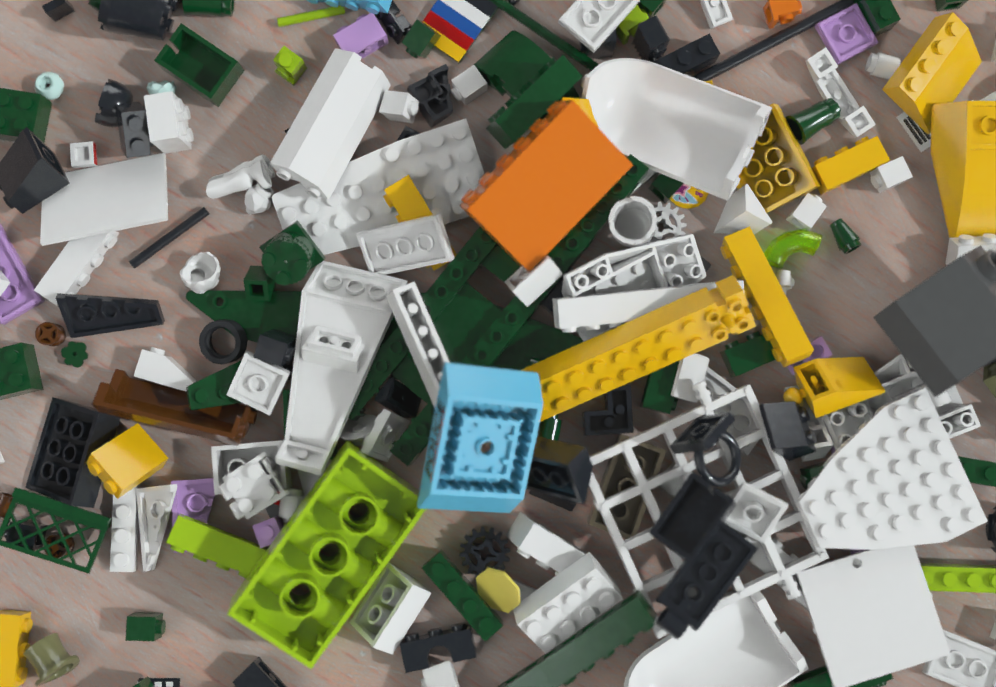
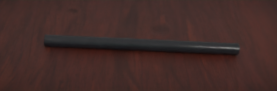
(772, 41)

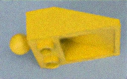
(834, 384)

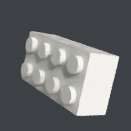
(567, 603)

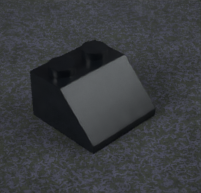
(788, 429)

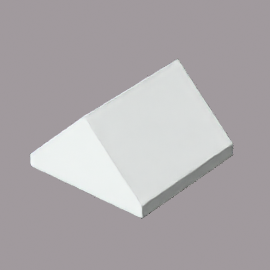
(532, 284)

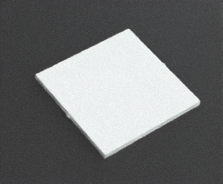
(872, 614)

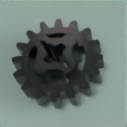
(473, 549)

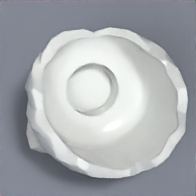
(201, 272)

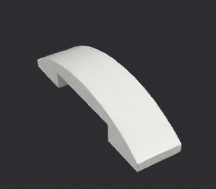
(830, 85)

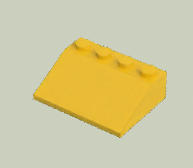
(934, 69)
(778, 166)

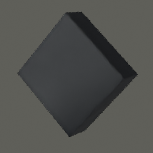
(58, 9)

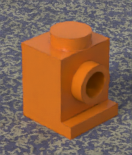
(781, 11)

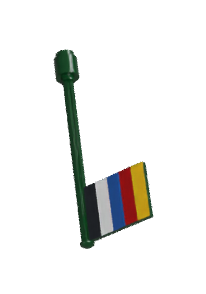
(463, 21)

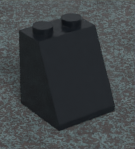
(30, 172)

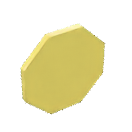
(498, 590)

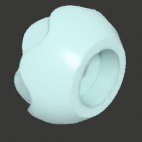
(160, 87)
(55, 88)

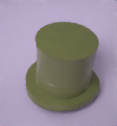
(50, 659)

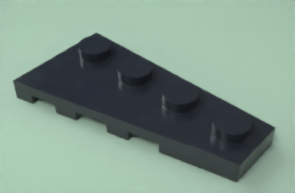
(100, 314)

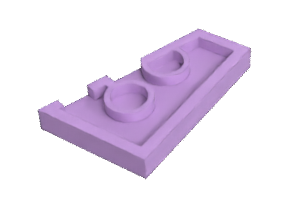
(193, 499)

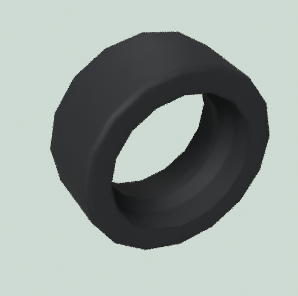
(206, 346)

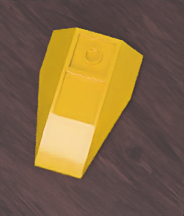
(966, 165)

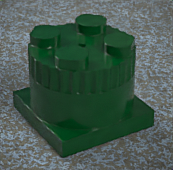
(290, 255)

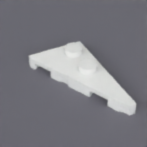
(153, 513)

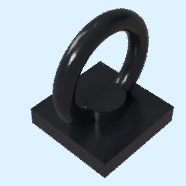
(703, 435)

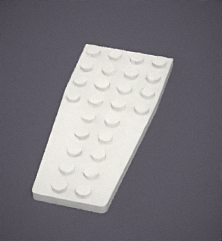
(438, 162)

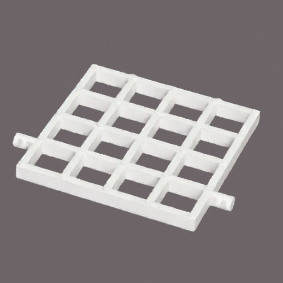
(684, 469)

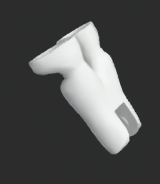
(242, 177)

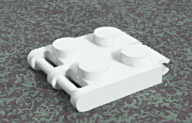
(251, 488)

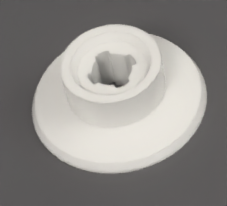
(358, 430)

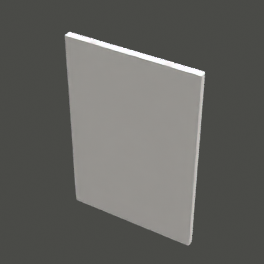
(107, 200)

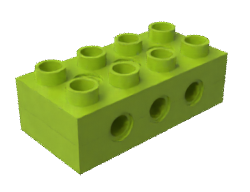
(338, 582)

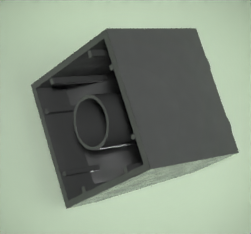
(947, 321)

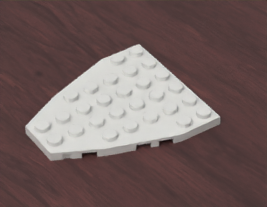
(892, 484)

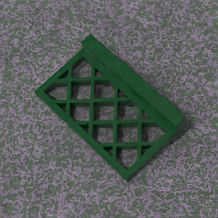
(59, 509)

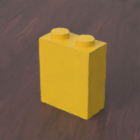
(126, 461)

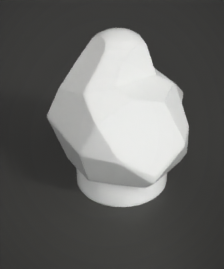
(258, 199)

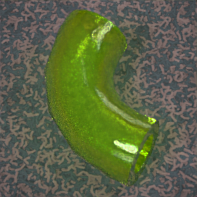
(790, 243)

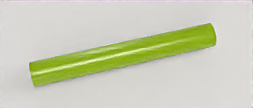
(310, 16)

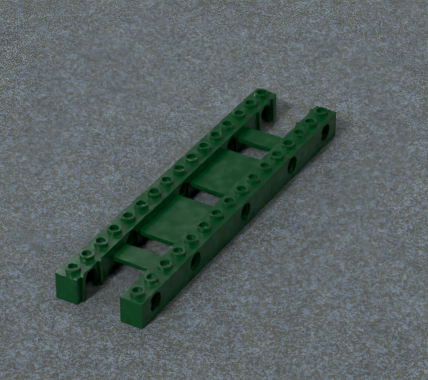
(470, 324)

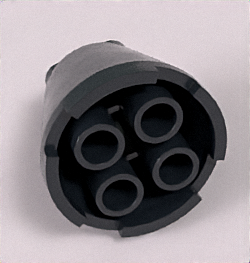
(138, 17)

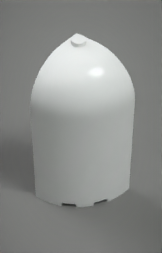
(675, 122)
(729, 650)

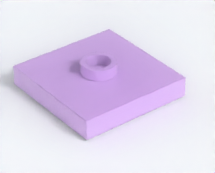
(846, 34)

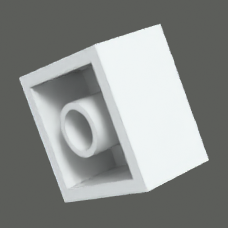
(168, 122)

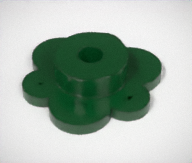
(69, 354)

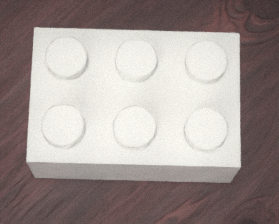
(230, 457)

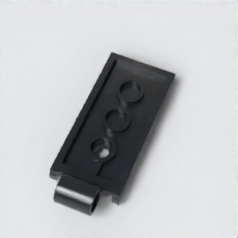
(710, 576)

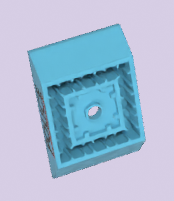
(475, 408)

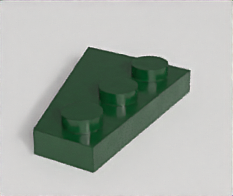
(212, 389)

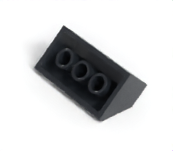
(560, 470)

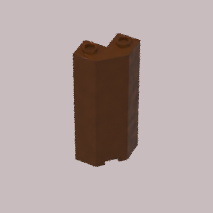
(170, 409)

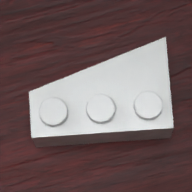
(542, 544)

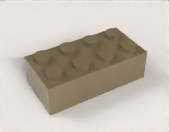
(618, 478)

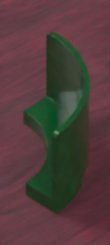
(513, 64)

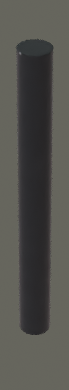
(169, 237)

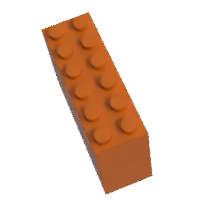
(545, 183)

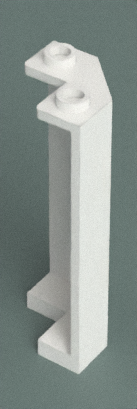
(330, 124)

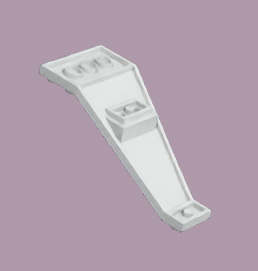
(336, 342)

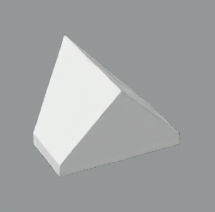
(741, 212)

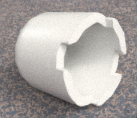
(632, 221)

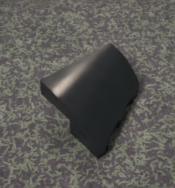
(433, 95)

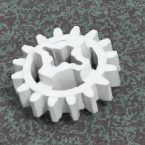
(670, 230)

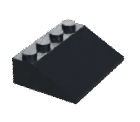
(63, 452)

